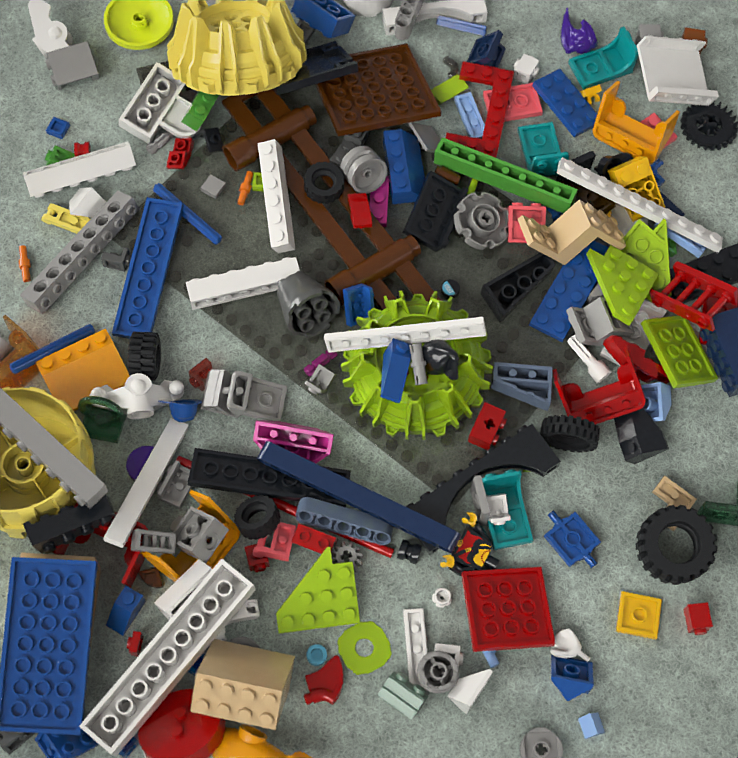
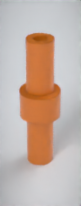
(245, 188)
(24, 263)

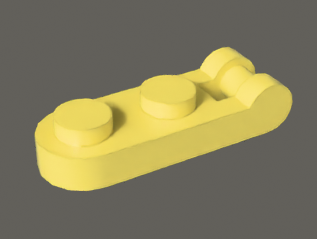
(64, 219)

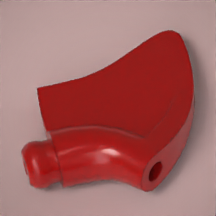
(325, 683)

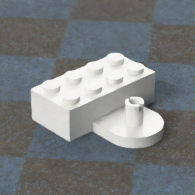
(156, 106)

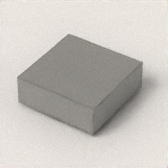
(213, 186)

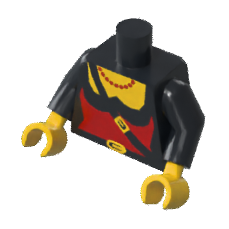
(471, 550)

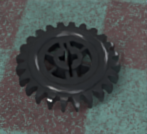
(709, 118)

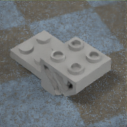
(243, 395)

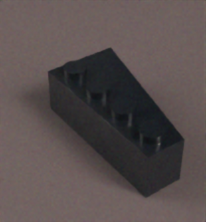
(512, 287)
(68, 524)

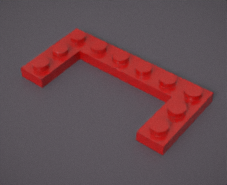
(501, 81)

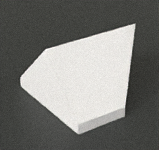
(86, 202)

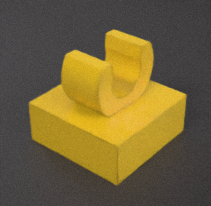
(591, 92)

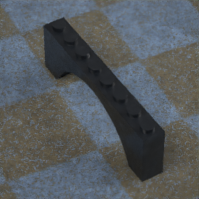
(523, 451)

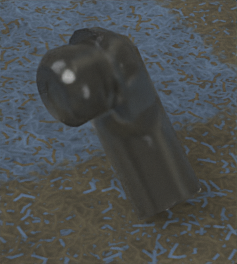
(453, 65)

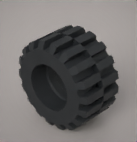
(144, 354)

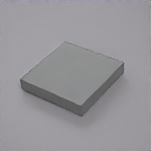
(480, 500)

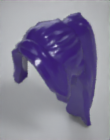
(575, 39)

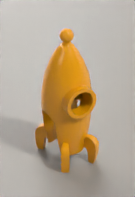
(249, 743)

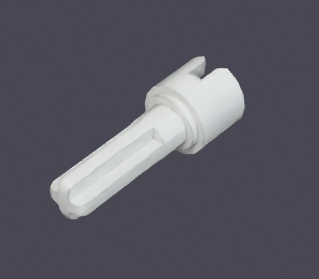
(596, 368)

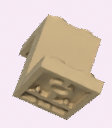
(571, 232)

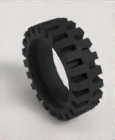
(570, 433)

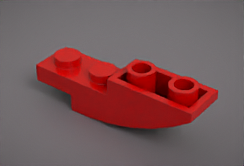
(645, 367)

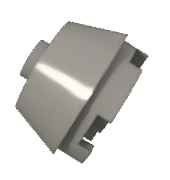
(438, 672)

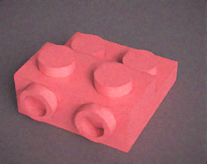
(515, 211)

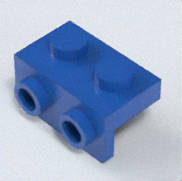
(357, 302)

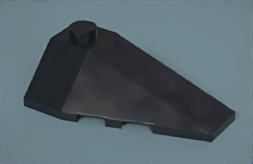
(639, 436)

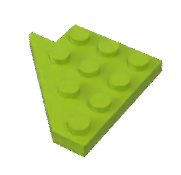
(650, 249)
(622, 281)
(321, 598)

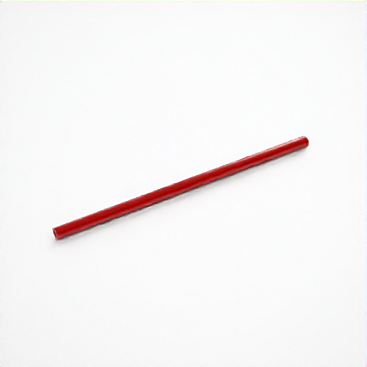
(291, 509)

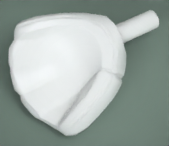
(567, 645)

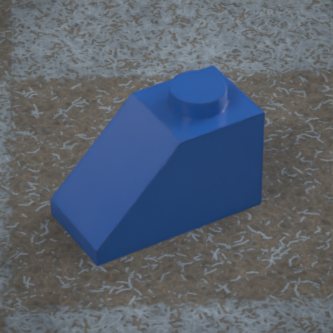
(125, 610)

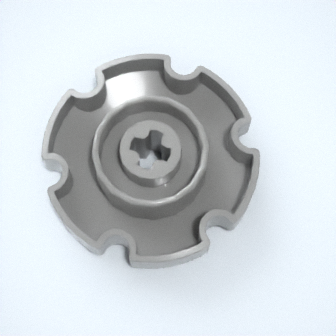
(482, 221)

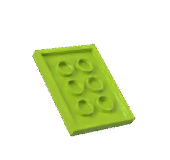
(679, 351)

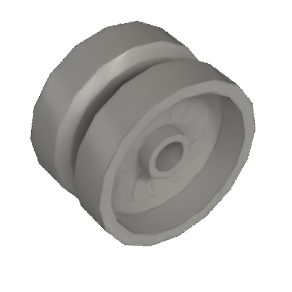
(363, 169)

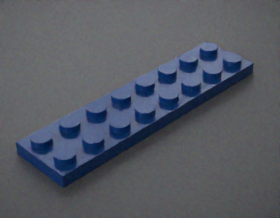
(148, 267)

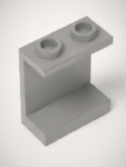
(71, 64)

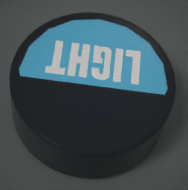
(450, 288)

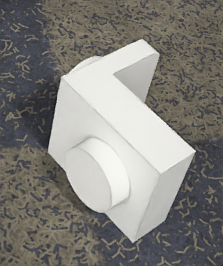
(498, 509)

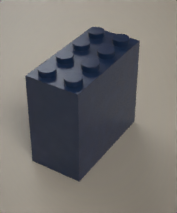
(723, 348)

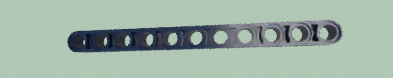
(359, 497)

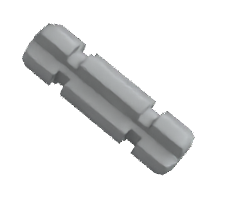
(159, 141)

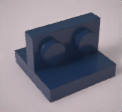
(488, 50)

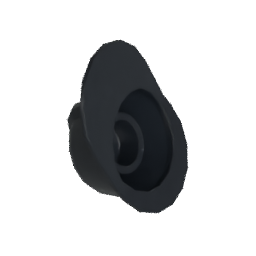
(610, 162)

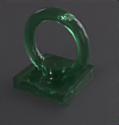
(101, 422)

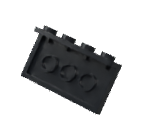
(434, 212)

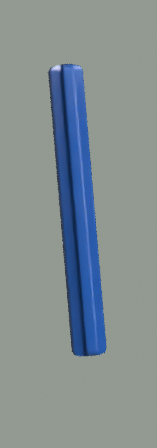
(189, 215)
(55, 346)

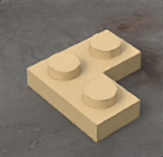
(673, 495)

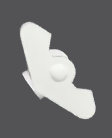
(48, 34)
(140, 396)

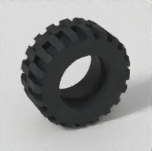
(697, 529)

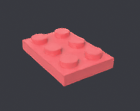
(522, 102)

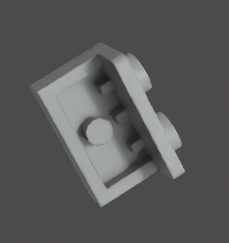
(175, 486)

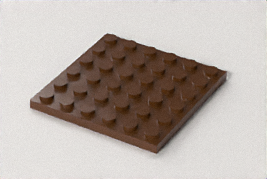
(380, 95)

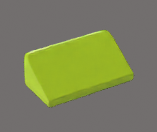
(449, 89)

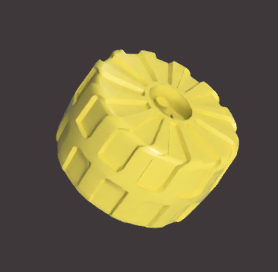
(31, 491)

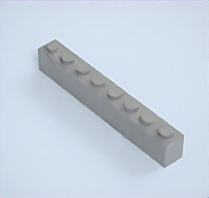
(49, 453)

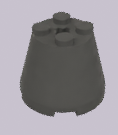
(306, 304)

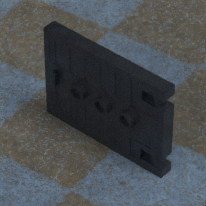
(322, 64)

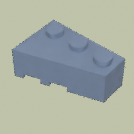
(524, 382)

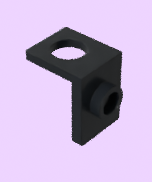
(212, 138)

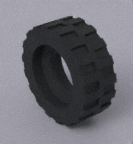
(324, 169)
(264, 526)

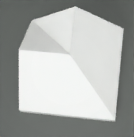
(468, 689)

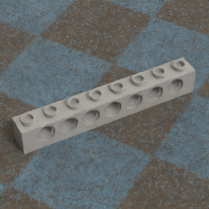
(79, 252)

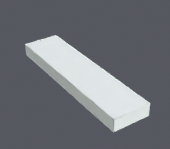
(415, 641)

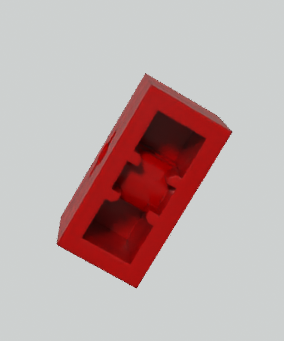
(490, 416)

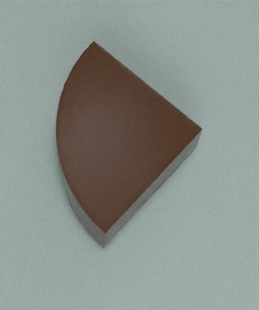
(151, 577)

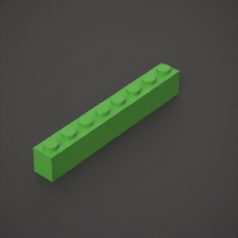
(504, 175)

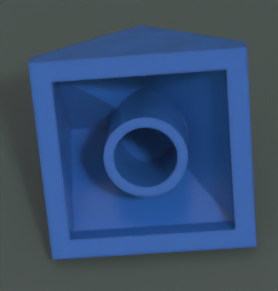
(572, 676)

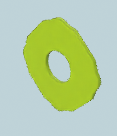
(357, 663)

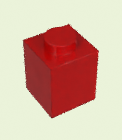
(698, 618)

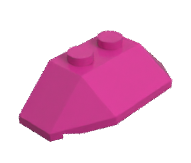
(299, 439)

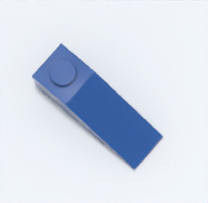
(395, 370)

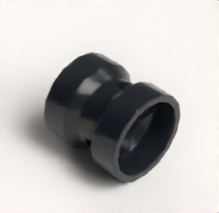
(409, 551)

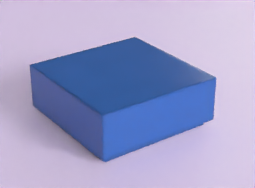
(57, 128)

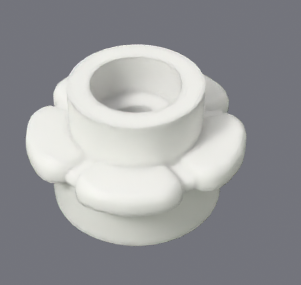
(442, 592)

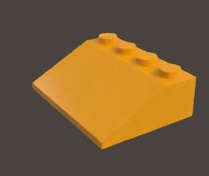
(82, 367)

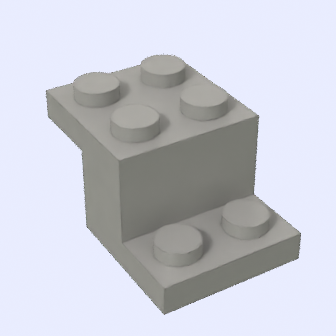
(596, 323)

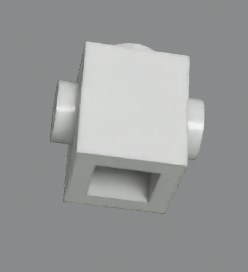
(526, 68)

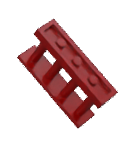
(695, 279)

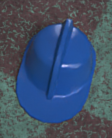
(184, 409)

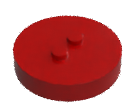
(179, 733)

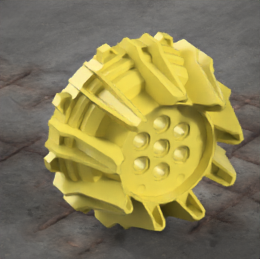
(235, 46)

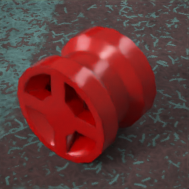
(80, 149)

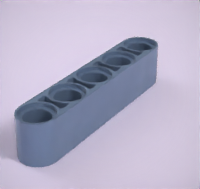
(343, 521)

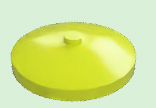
(138, 22)

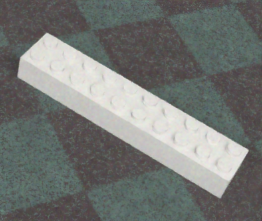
(167, 658)

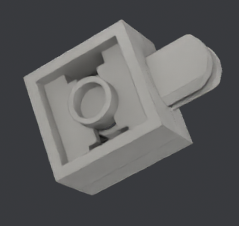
(195, 530)

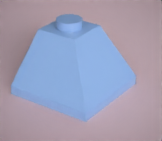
(657, 400)

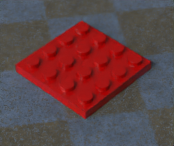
(507, 609)

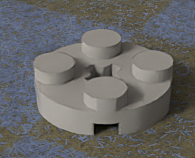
(540, 736)

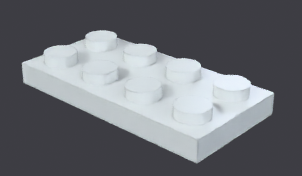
(646, 311)

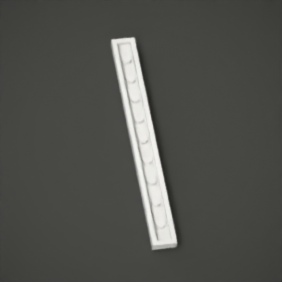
(639, 204)

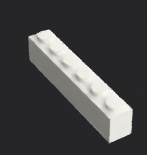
(79, 169)
(276, 196)
(239, 283)

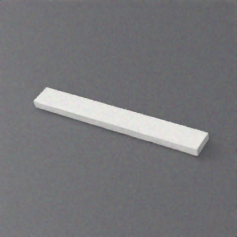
(408, 333)
(146, 483)

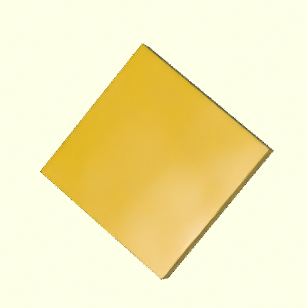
(638, 615)

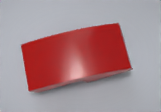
(181, 153)
(360, 210)

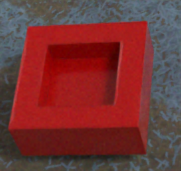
(135, 643)

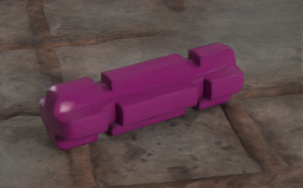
(323, 359)

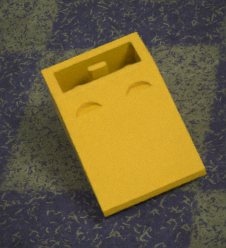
(638, 178)

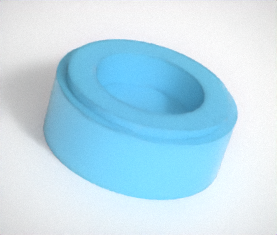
(316, 655)

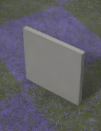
(425, 136)

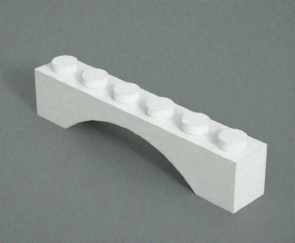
(466, 10)

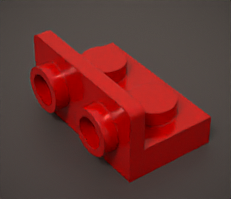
(313, 539)

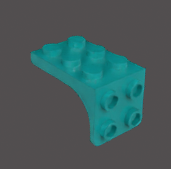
(606, 62)
(541, 148)
(516, 530)

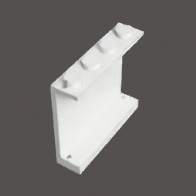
(674, 71)

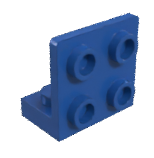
(65, 744)

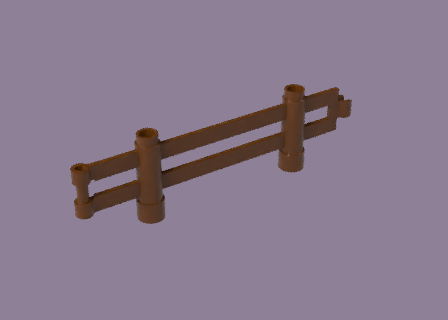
(294, 126)

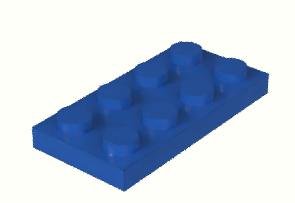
(566, 102)

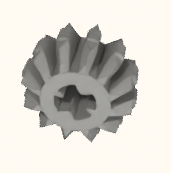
(352, 553)

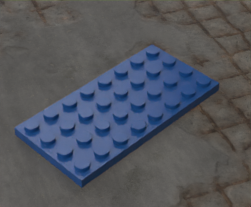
(46, 645)

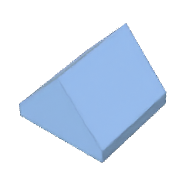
(591, 725)

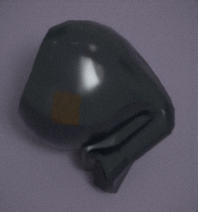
(440, 359)

